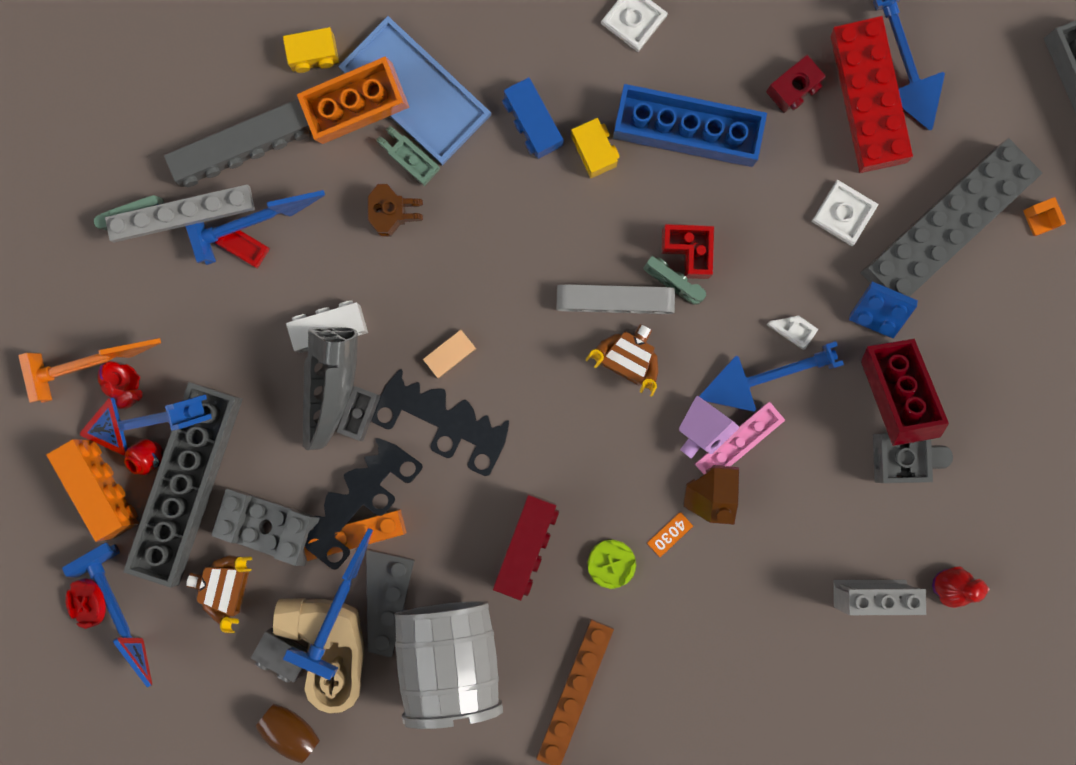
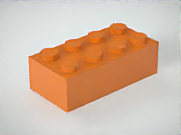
(353, 100)
(93, 489)

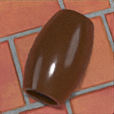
(287, 733)

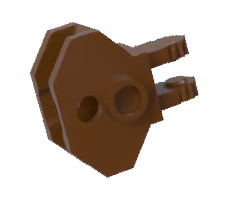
(392, 211)

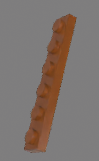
(575, 693)

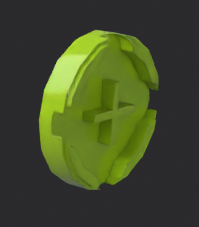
(611, 564)

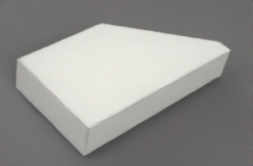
(795, 330)

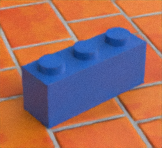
(532, 118)

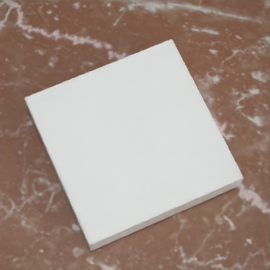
(634, 21)
(844, 212)

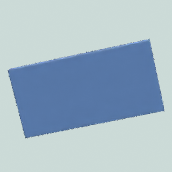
(440, 108)

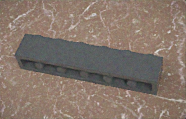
(238, 144)

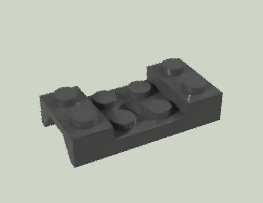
(243, 521)

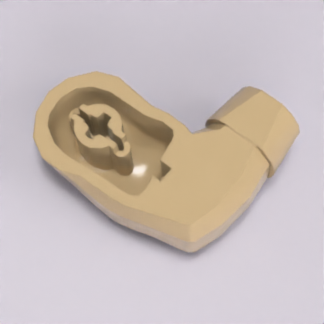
(344, 649)

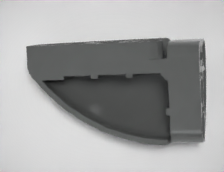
(338, 352)

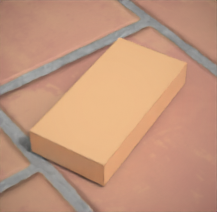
(449, 354)

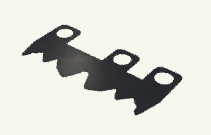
(454, 423)
(363, 487)

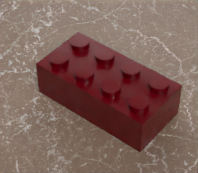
(904, 392)
(525, 546)

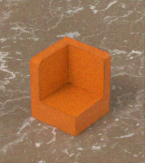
(1044, 216)

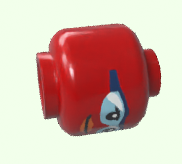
(143, 457)

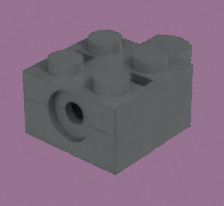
(909, 460)

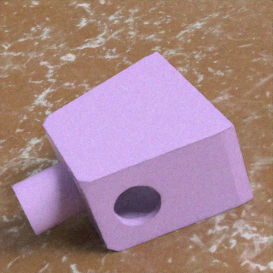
(705, 428)

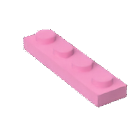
(744, 439)

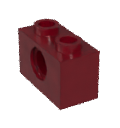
(803, 72)

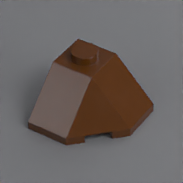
(714, 495)

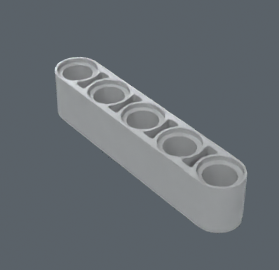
(615, 299)

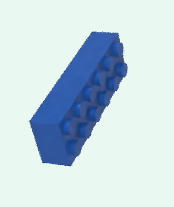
(689, 125)

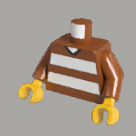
(629, 357)
(222, 589)

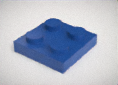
(883, 310)

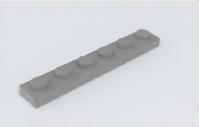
(180, 213)

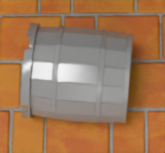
(447, 664)

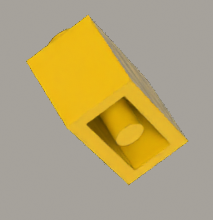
(311, 50)
(594, 147)

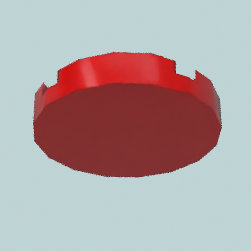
(85, 603)

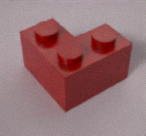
(695, 243)

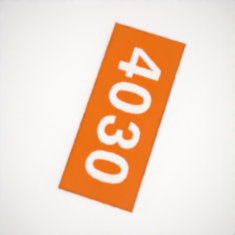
(670, 534)

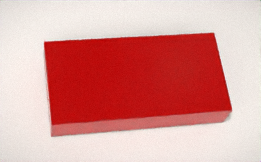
(244, 247)

